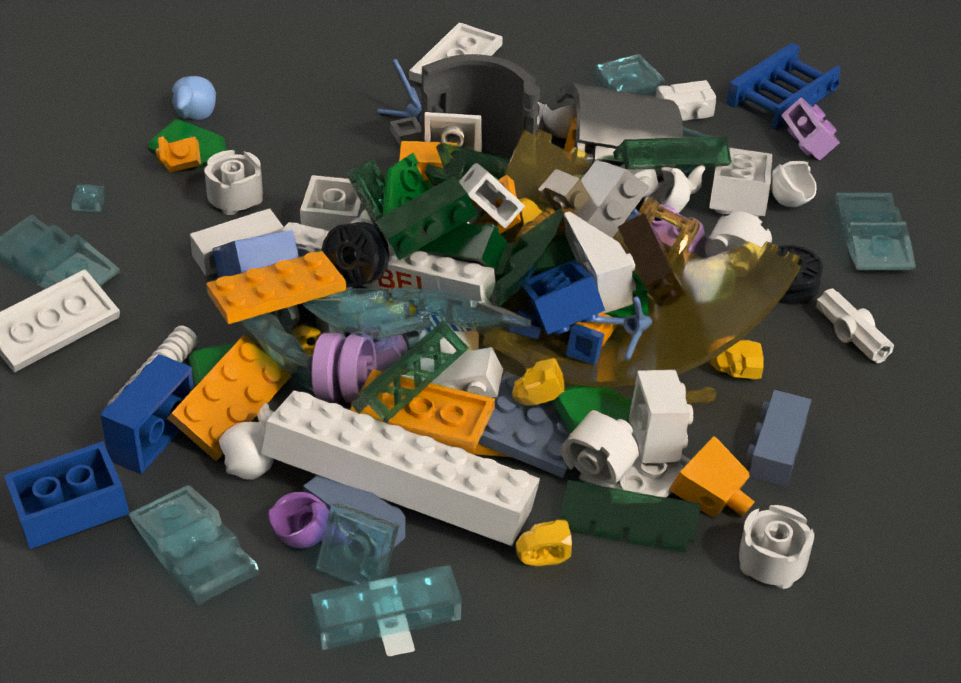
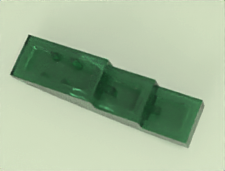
(526, 258)

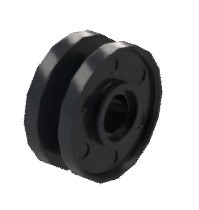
(370, 250)
(808, 280)

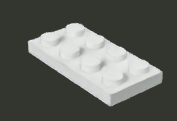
(459, 41)
(53, 319)

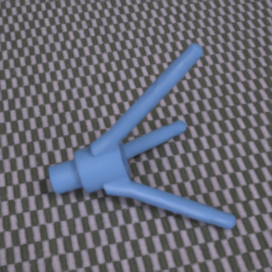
(414, 107)
(633, 324)

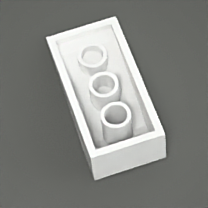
(742, 183)

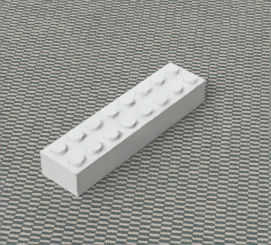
(401, 466)

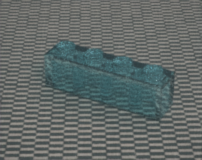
(386, 606)

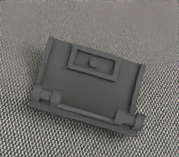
(483, 87)
(611, 116)

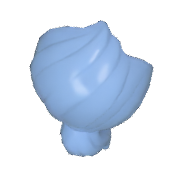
(193, 97)

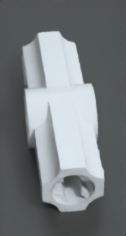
(855, 326)

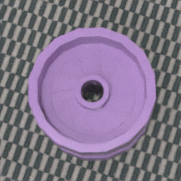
(341, 366)

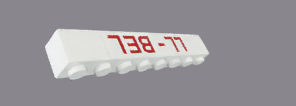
(417, 269)

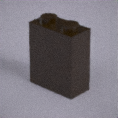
(652, 260)

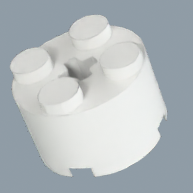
(233, 181)
(735, 231)
(600, 449)
(775, 546)

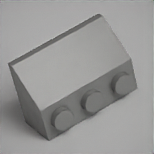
(613, 196)

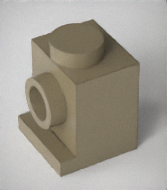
(564, 191)

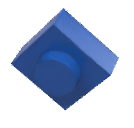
(532, 331)
(584, 344)

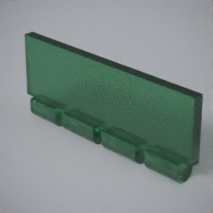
(636, 512)

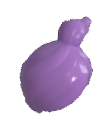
(299, 519)

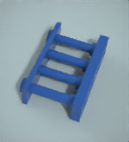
(778, 68)

